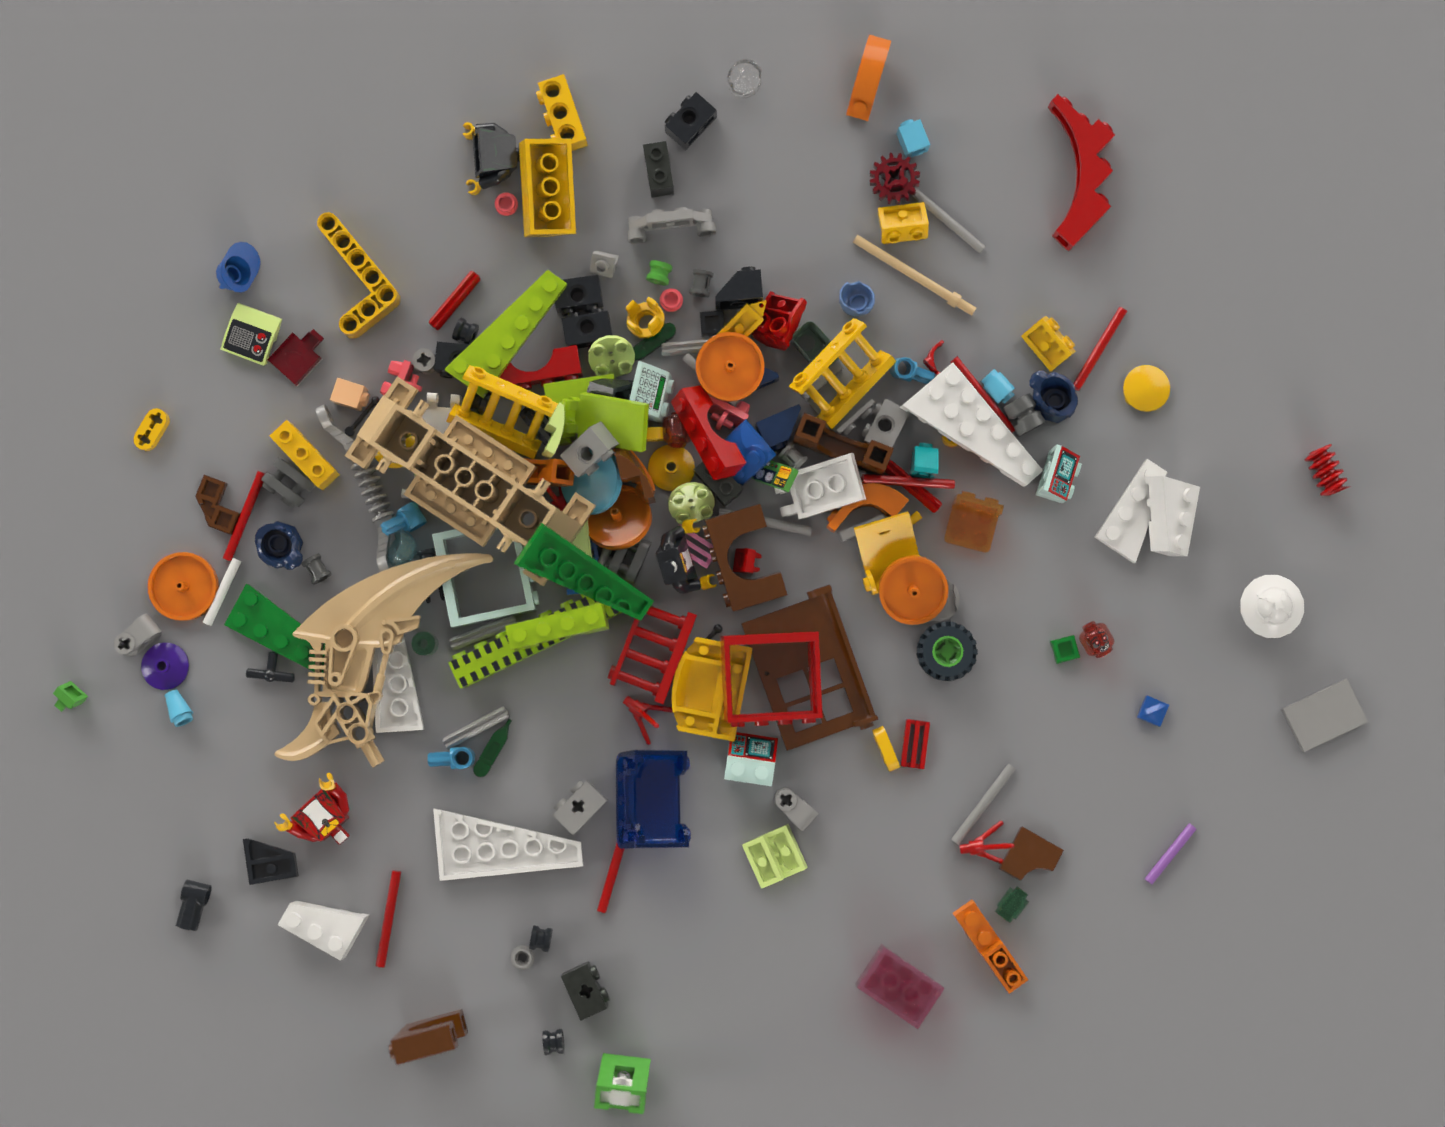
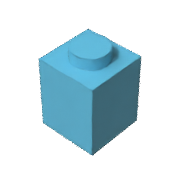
(913, 138)

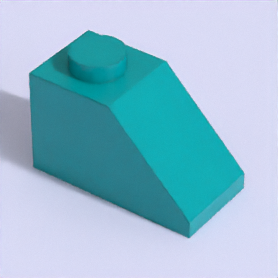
(924, 461)

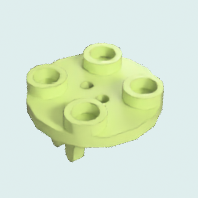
(600, 358)
(701, 500)

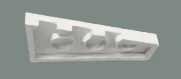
(1129, 519)

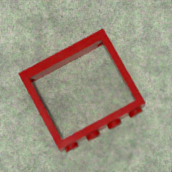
(783, 718)

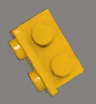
(903, 223)
(1049, 343)

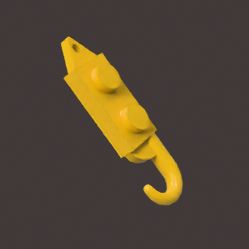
(746, 319)

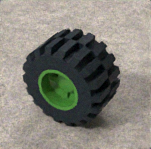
(946, 651)

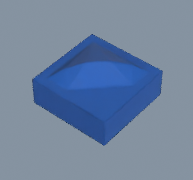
(1153, 711)

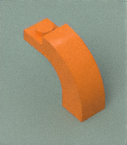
(868, 77)
(553, 471)
(877, 496)

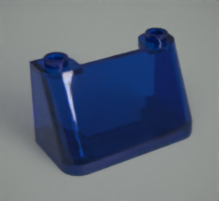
(650, 799)

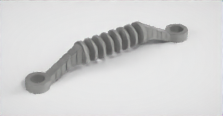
(369, 482)

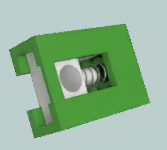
(622, 1083)

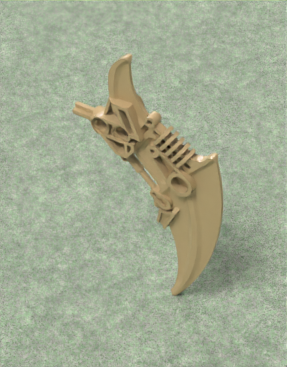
(352, 626)

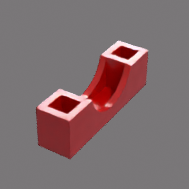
(563, 365)
(719, 456)

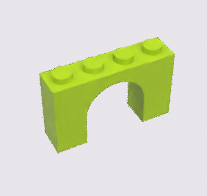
(556, 626)

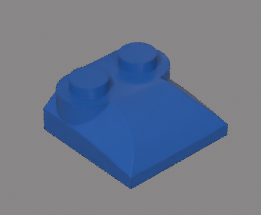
(753, 449)

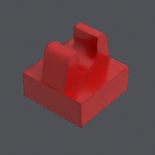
(745, 560)

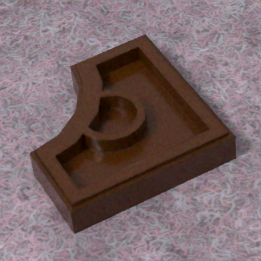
(1029, 854)

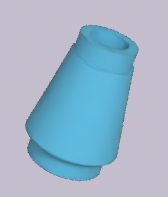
(178, 709)

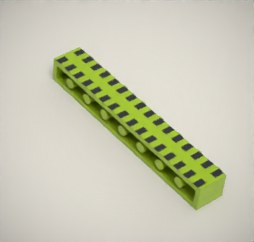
(496, 655)

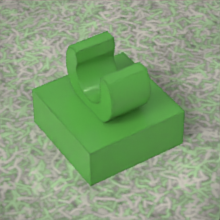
(69, 696)

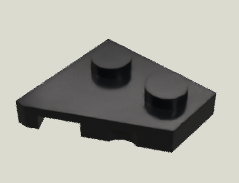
(268, 862)

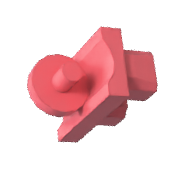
(403, 371)
(727, 414)

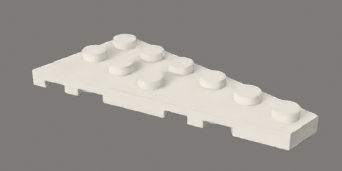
(966, 419)
(487, 848)

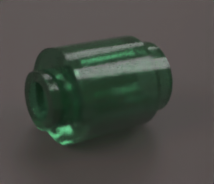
(432, 643)
(1012, 904)

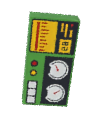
(777, 476)

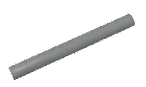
(949, 221)
(779, 524)
(983, 804)

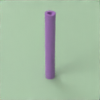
(1170, 853)

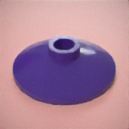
(176, 666)

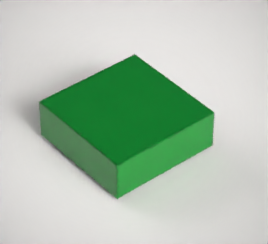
(1065, 649)

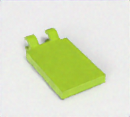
(623, 418)

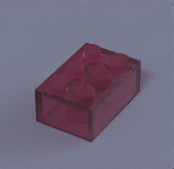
(899, 986)

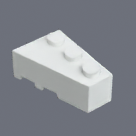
(1172, 514)
(324, 927)

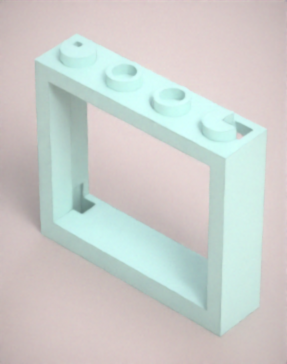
(450, 594)

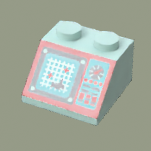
(1059, 474)
(751, 759)

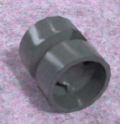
(1024, 414)

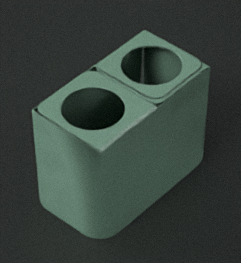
(820, 338)

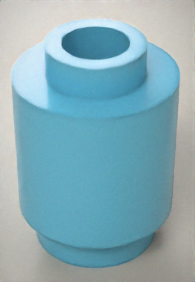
(998, 386)

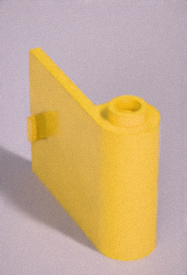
(882, 544)

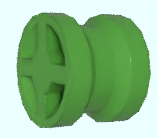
(659, 272)

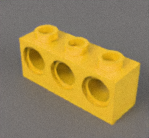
(562, 102)
(304, 455)

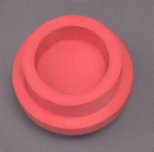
(506, 204)
(671, 300)

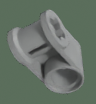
(140, 633)
(797, 810)

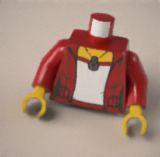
(320, 815)

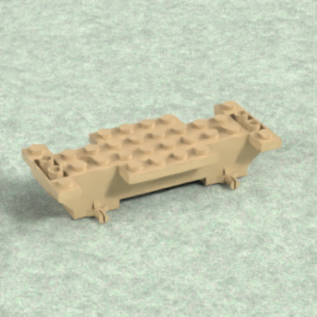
(463, 474)

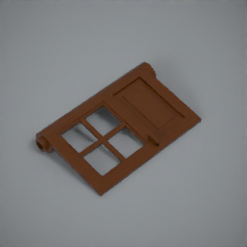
(781, 659)

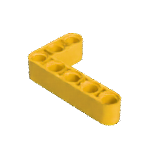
(363, 271)

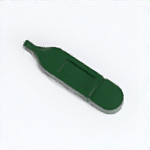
(651, 344)
(492, 750)

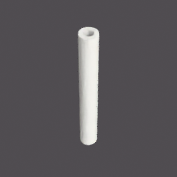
(222, 591)

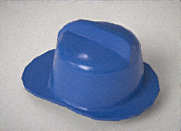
(238, 267)

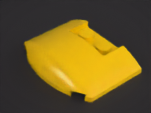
(699, 688)

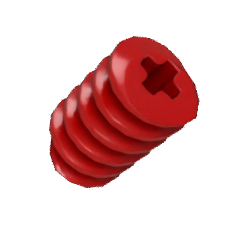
(1326, 471)

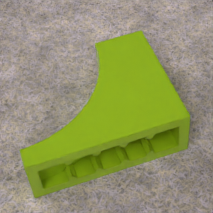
(564, 389)

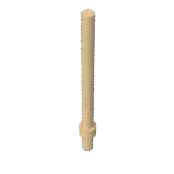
(954, 299)

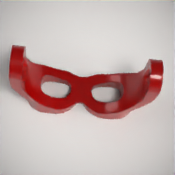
(929, 360)

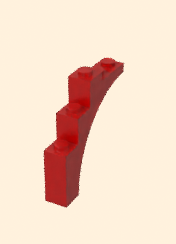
(1092, 171)

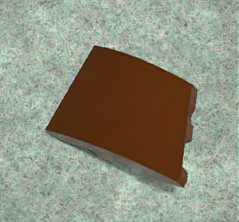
(631, 470)

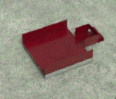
(296, 356)

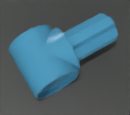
(912, 372)
(407, 518)
(450, 758)

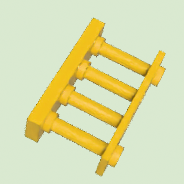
(862, 379)
(505, 434)

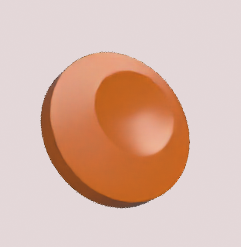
(730, 366)
(623, 522)
(182, 586)
(913, 590)

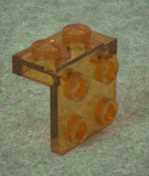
(972, 522)

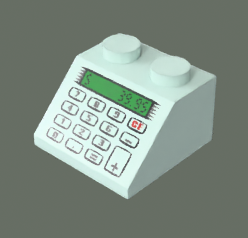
(652, 387)

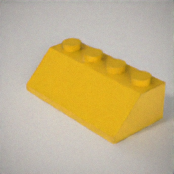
(547, 187)

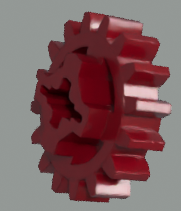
(888, 171)

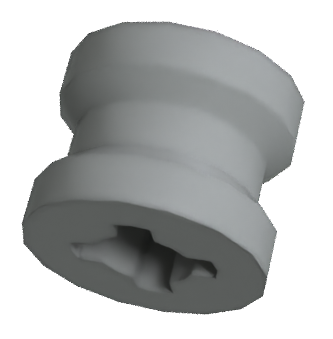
(426, 366)

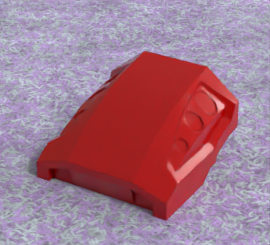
(780, 321)

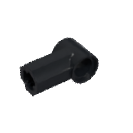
(194, 898)

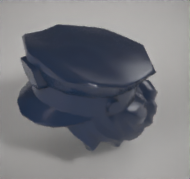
(1053, 395)
(279, 545)

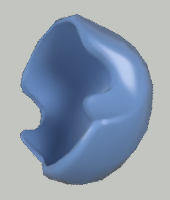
(856, 298)

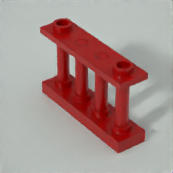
(668, 668)

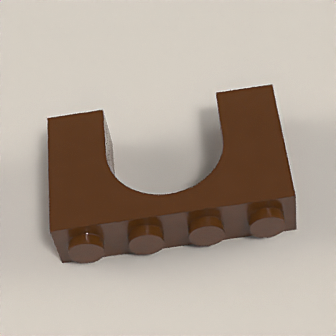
(814, 435)
(740, 591)
(428, 1037)

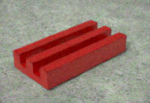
(912, 764)

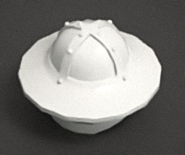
(1272, 606)

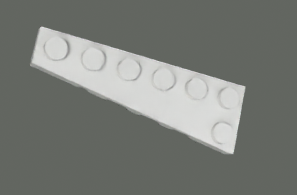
(399, 705)

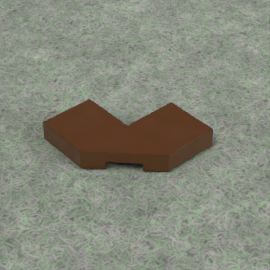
(209, 498)

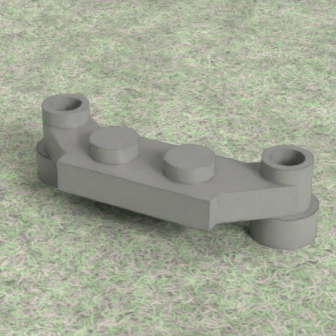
(678, 218)

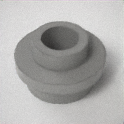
(520, 964)

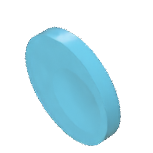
(599, 488)

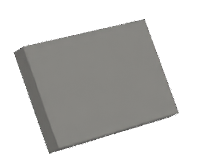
(1324, 715)

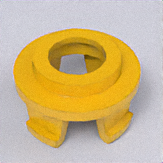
(637, 311)

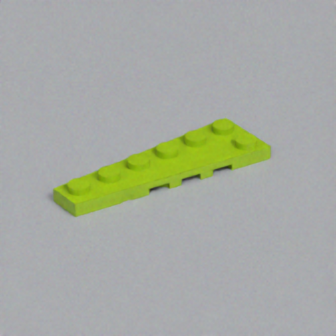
(509, 332)

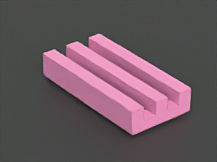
(704, 564)

